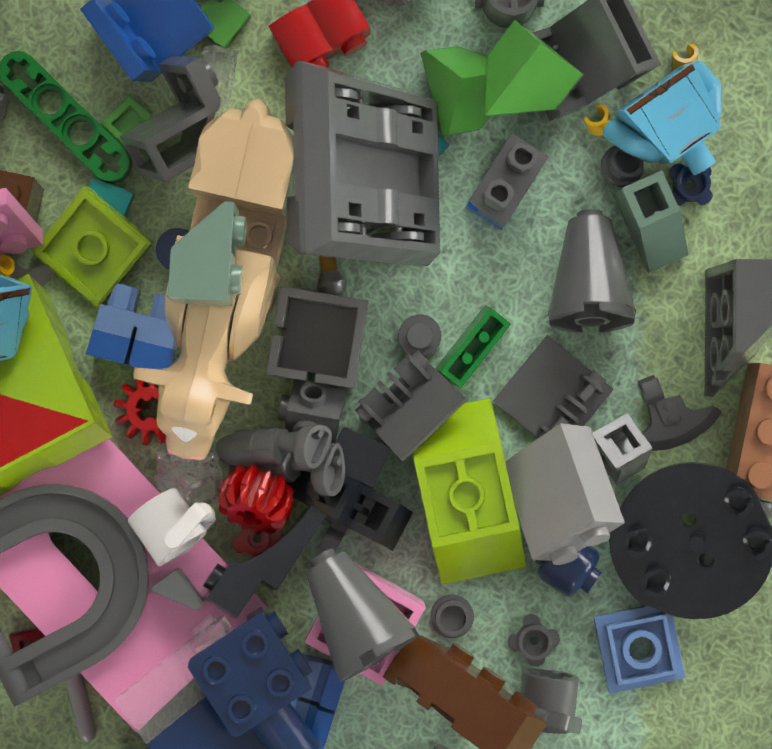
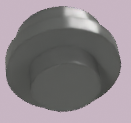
(620, 167)
(420, 334)
(452, 616)

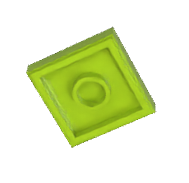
(92, 246)

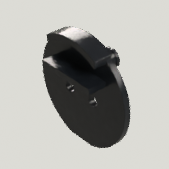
(661, 555)

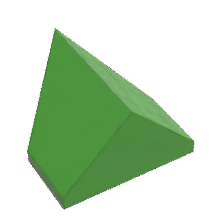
(526, 74)
(458, 86)

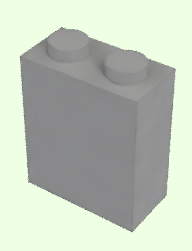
(563, 494)

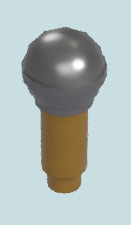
(330, 278)

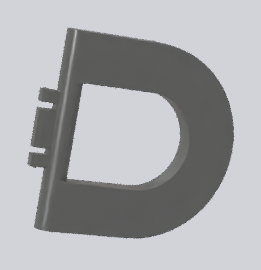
(120, 593)

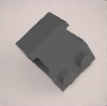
(603, 44)
(197, 99)

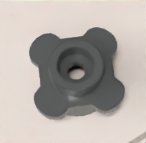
(534, 652)

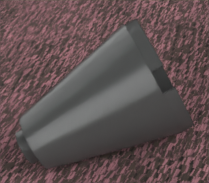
(591, 278)
(355, 615)

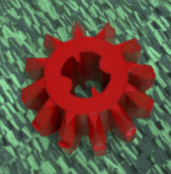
(134, 412)
(256, 499)

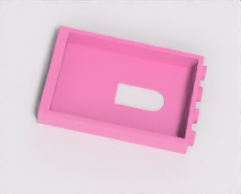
(57, 593)

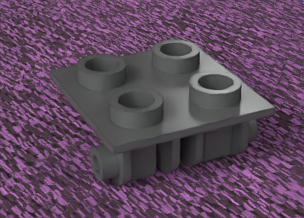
(552, 390)
(411, 406)

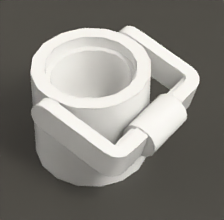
(171, 526)

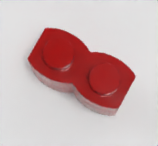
(320, 31)

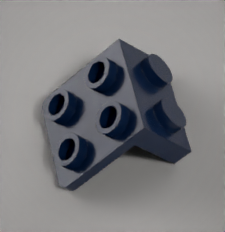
(250, 672)

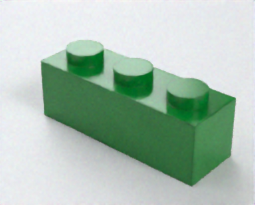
(473, 346)

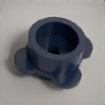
(682, 193)

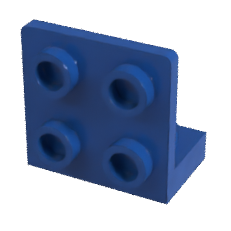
(147, 31)

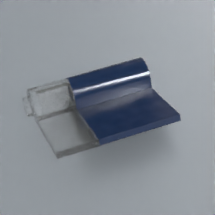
(175, 714)

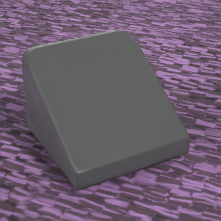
(179, 589)

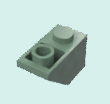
(653, 220)
(205, 260)

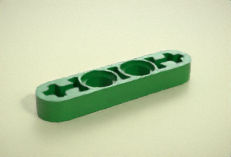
(66, 117)

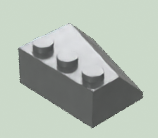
(735, 317)

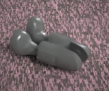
(288, 454)

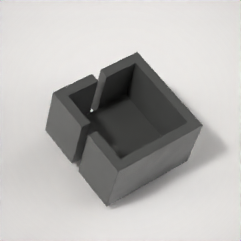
(319, 337)

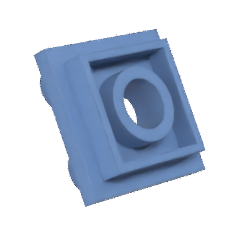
(620, 629)

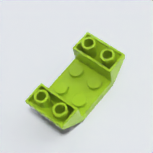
(469, 496)

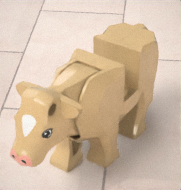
(249, 162)

